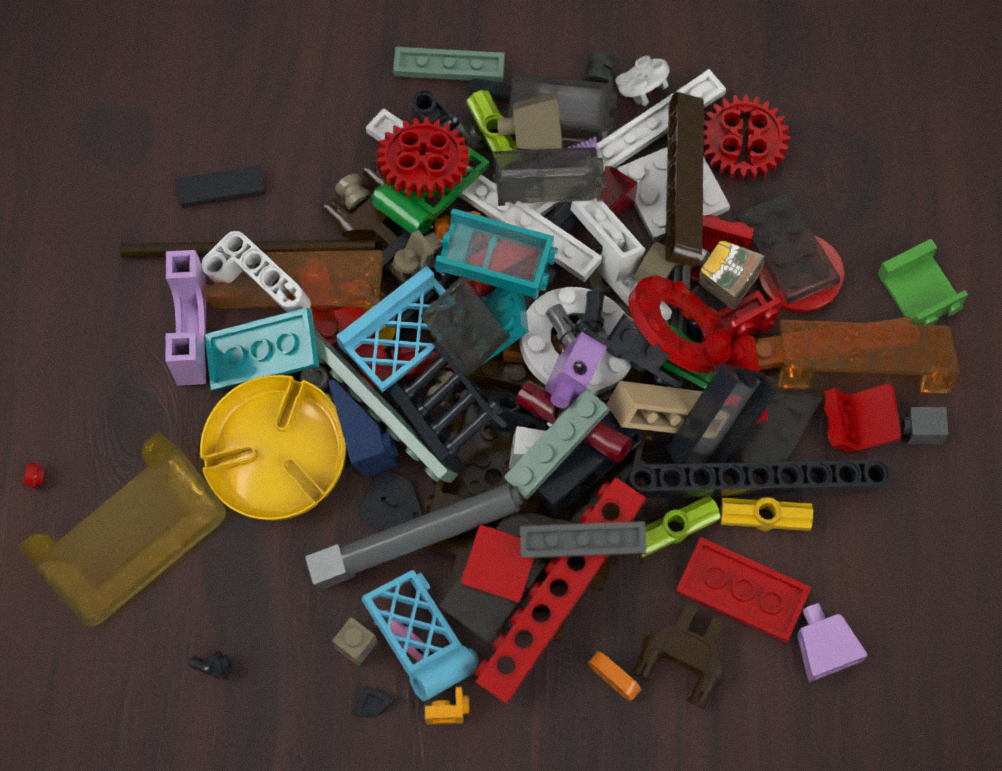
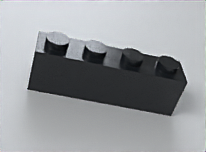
(580, 471)

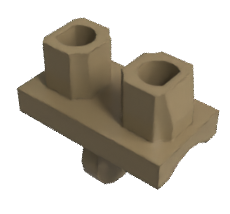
(418, 253)

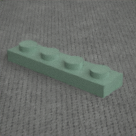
(448, 64)
(557, 443)

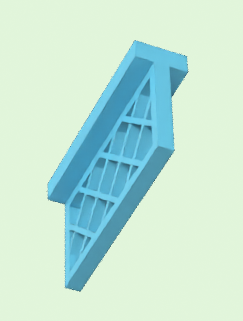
(381, 316)

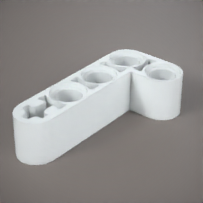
(245, 259)

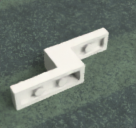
(620, 251)

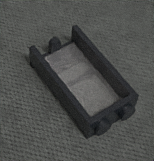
(722, 416)

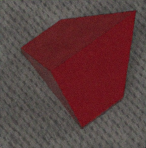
(620, 191)

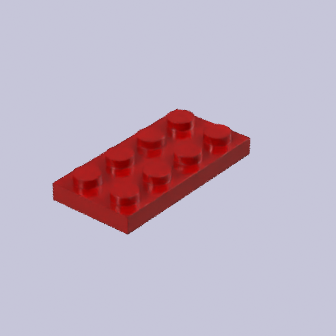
(743, 590)

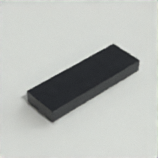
(221, 186)

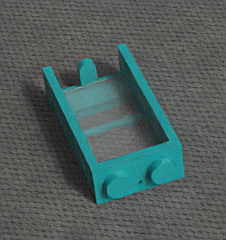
(497, 253)

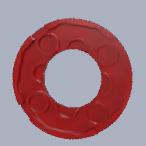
(696, 357)

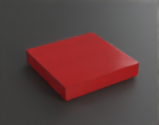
(497, 565)

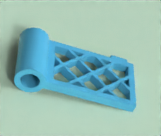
(446, 664)

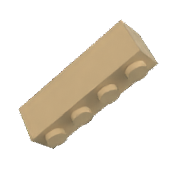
(651, 406)

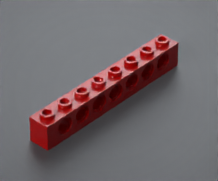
(505, 685)

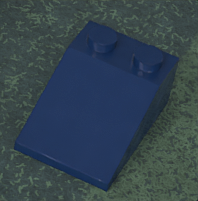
(367, 444)

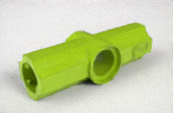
(487, 118)
(692, 518)

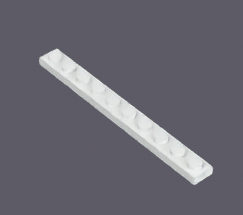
(645, 129)
(482, 195)

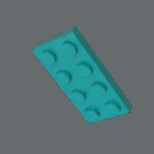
(261, 348)

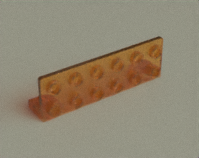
(324, 276)
(868, 349)

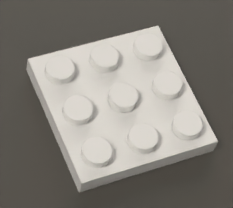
(652, 186)

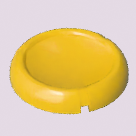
(273, 447)

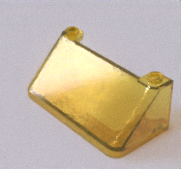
(129, 535)

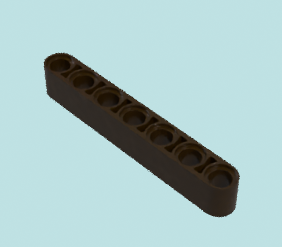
(684, 180)

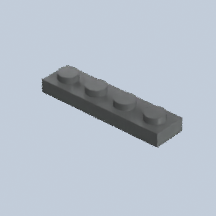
(583, 540)

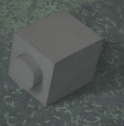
(925, 425)

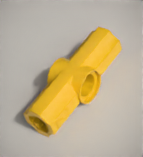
(786, 514)

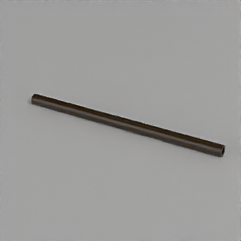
(204, 248)

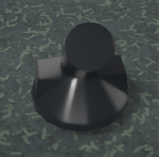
(218, 665)

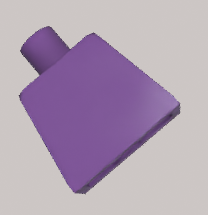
(569, 380)

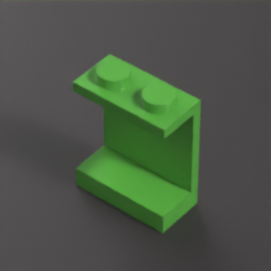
(920, 285)

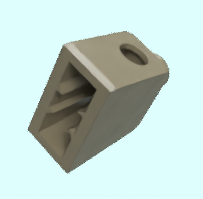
(534, 123)

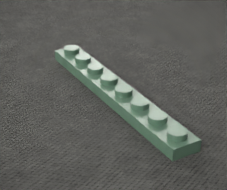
(382, 410)

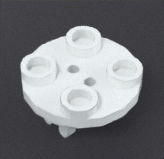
(643, 78)

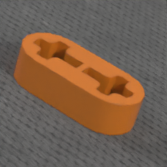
(614, 676)

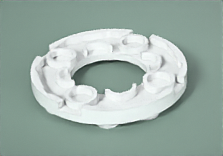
(537, 344)

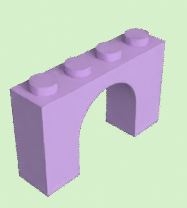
(187, 346)

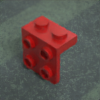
(718, 230)
(750, 316)
(862, 418)

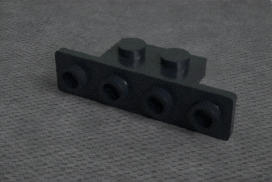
(629, 342)

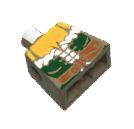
(729, 272)

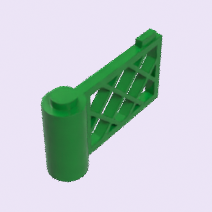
(415, 213)

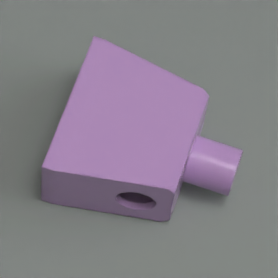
(827, 644)

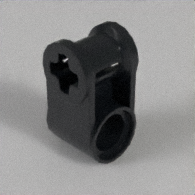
(436, 110)
(515, 415)

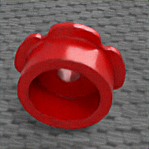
(33, 475)

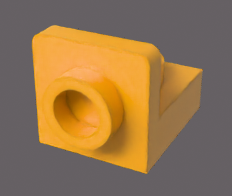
(443, 713)

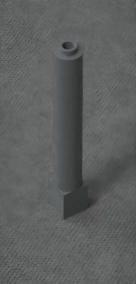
(342, 562)

